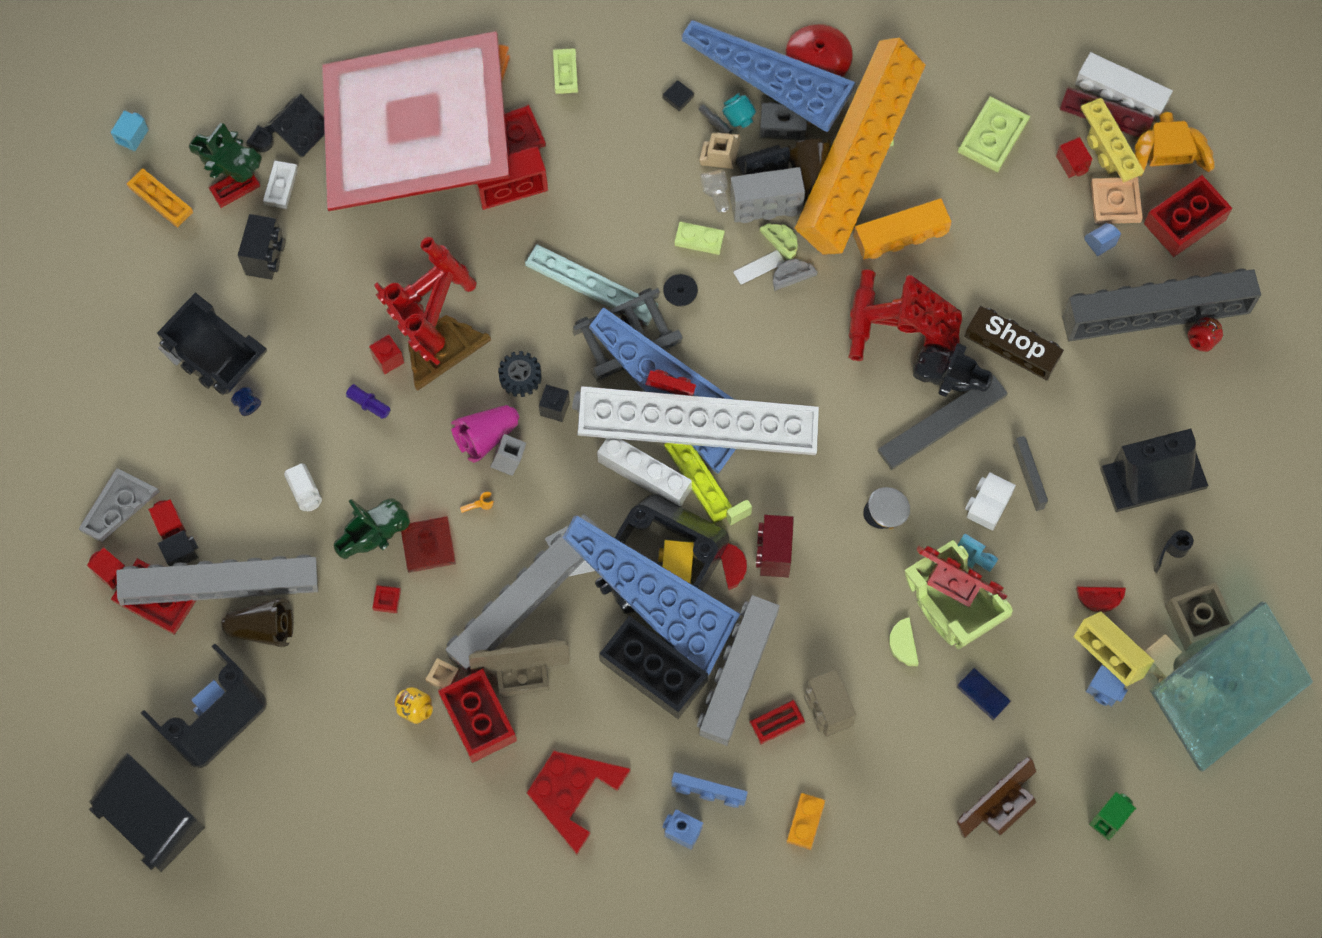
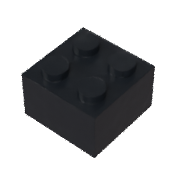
(261, 247)

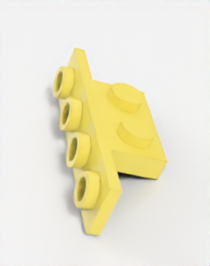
(1109, 143)

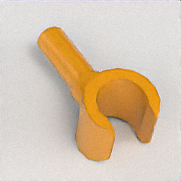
(479, 503)

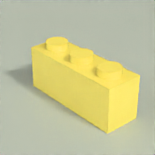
(1113, 648)

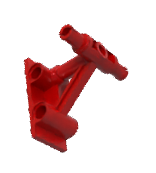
(405, 302)
(914, 312)

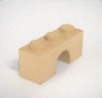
(1164, 654)

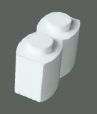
(303, 487)
(990, 501)

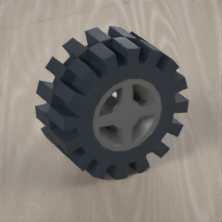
(517, 366)

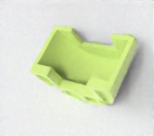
(949, 617)

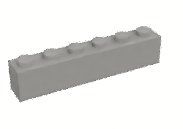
(739, 670)

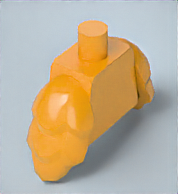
(1173, 145)

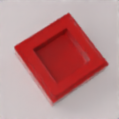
(386, 599)

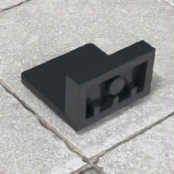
(298, 125)
(764, 160)

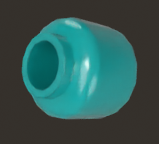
(739, 111)

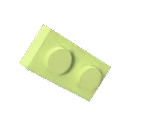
(565, 71)
(699, 238)

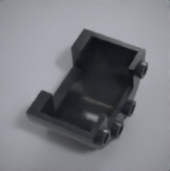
(209, 346)

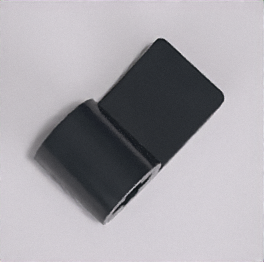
(1175, 550)

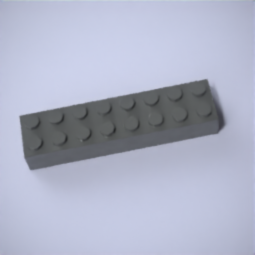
(1160, 304)

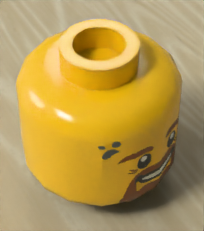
(413, 705)

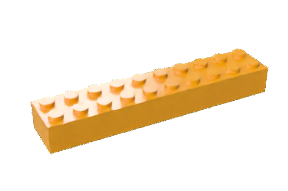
(860, 146)

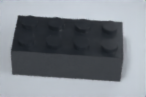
(653, 667)

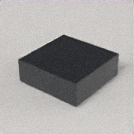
(678, 95)

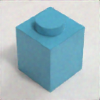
(129, 130)

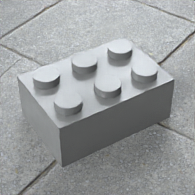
(767, 195)

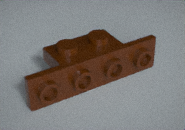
(1003, 803)

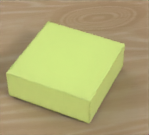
(739, 512)

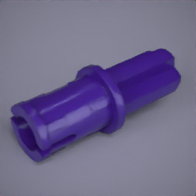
(368, 401)

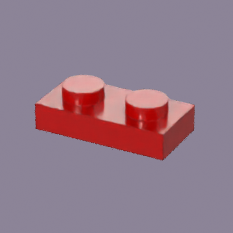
(679, 386)

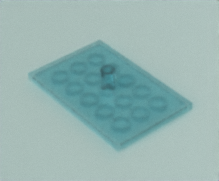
(1231, 686)

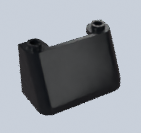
(145, 813)

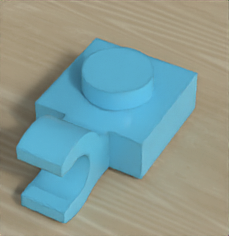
(976, 553)

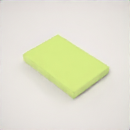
(993, 134)

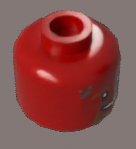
(1205, 334)

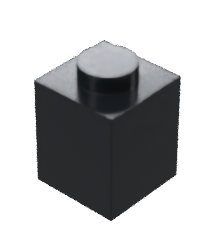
(554, 403)
(179, 548)

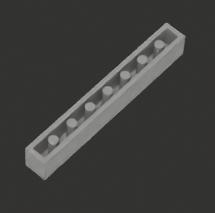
(217, 580)
(516, 601)

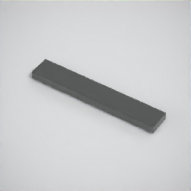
(940, 424)

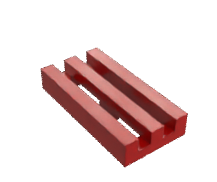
(235, 190)
(758, 731)

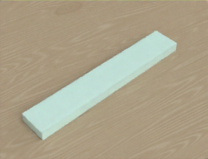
(584, 280)

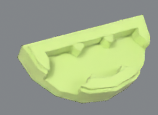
(781, 238)
(902, 643)

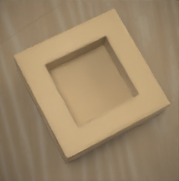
(442, 674)

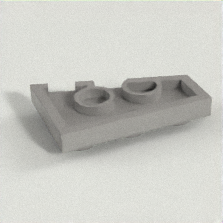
(116, 504)

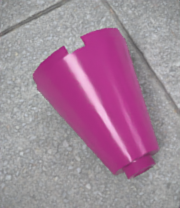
(483, 430)

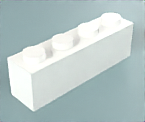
(1122, 86)
(644, 470)

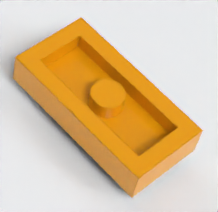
(806, 821)

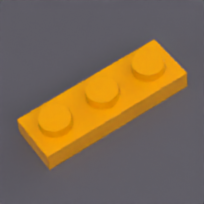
(160, 197)

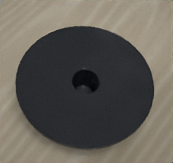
(680, 290)

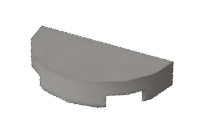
(792, 272)

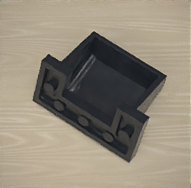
(1154, 471)

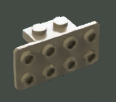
(521, 668)

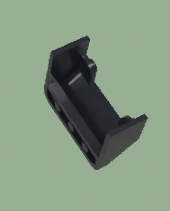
(708, 538)
(220, 722)

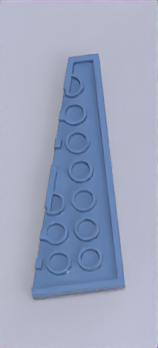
(797, 85)
(641, 355)
(671, 606)

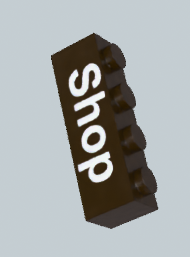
(1014, 342)

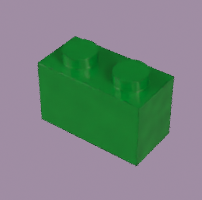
(1113, 815)

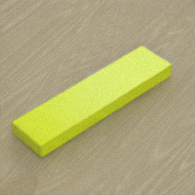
(703, 483)

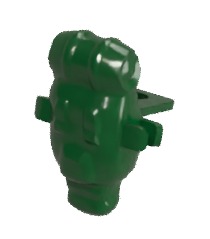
(225, 154)
(371, 528)

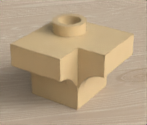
(720, 150)

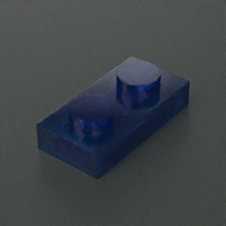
(983, 694)

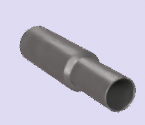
(718, 123)

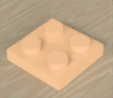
(1116, 201)

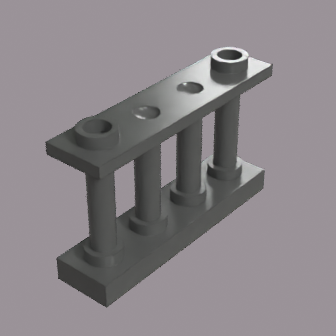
(667, 338)

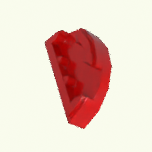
(734, 566)
(1100, 598)

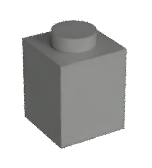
(508, 455)

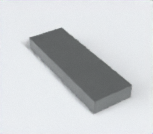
(1030, 473)

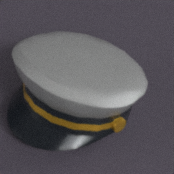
(886, 508)

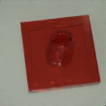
(428, 544)

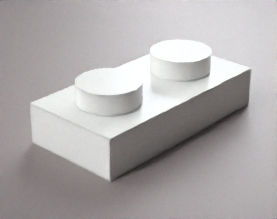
(280, 184)

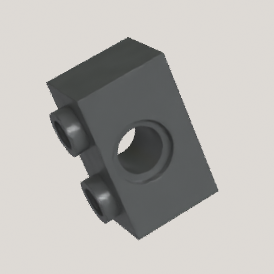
(775, 129)

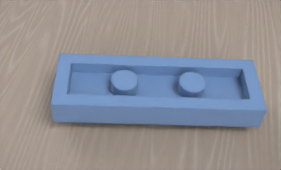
(709, 790)

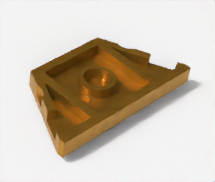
(459, 344)

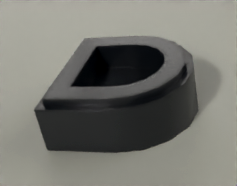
(260, 140)

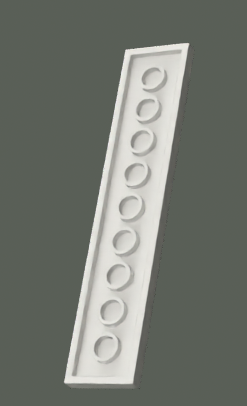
(698, 421)

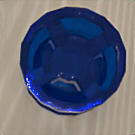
(246, 401)

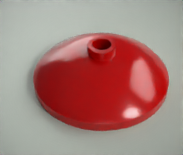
(833, 57)

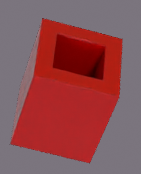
(1074, 157)
(386, 354)
(166, 518)
(105, 567)

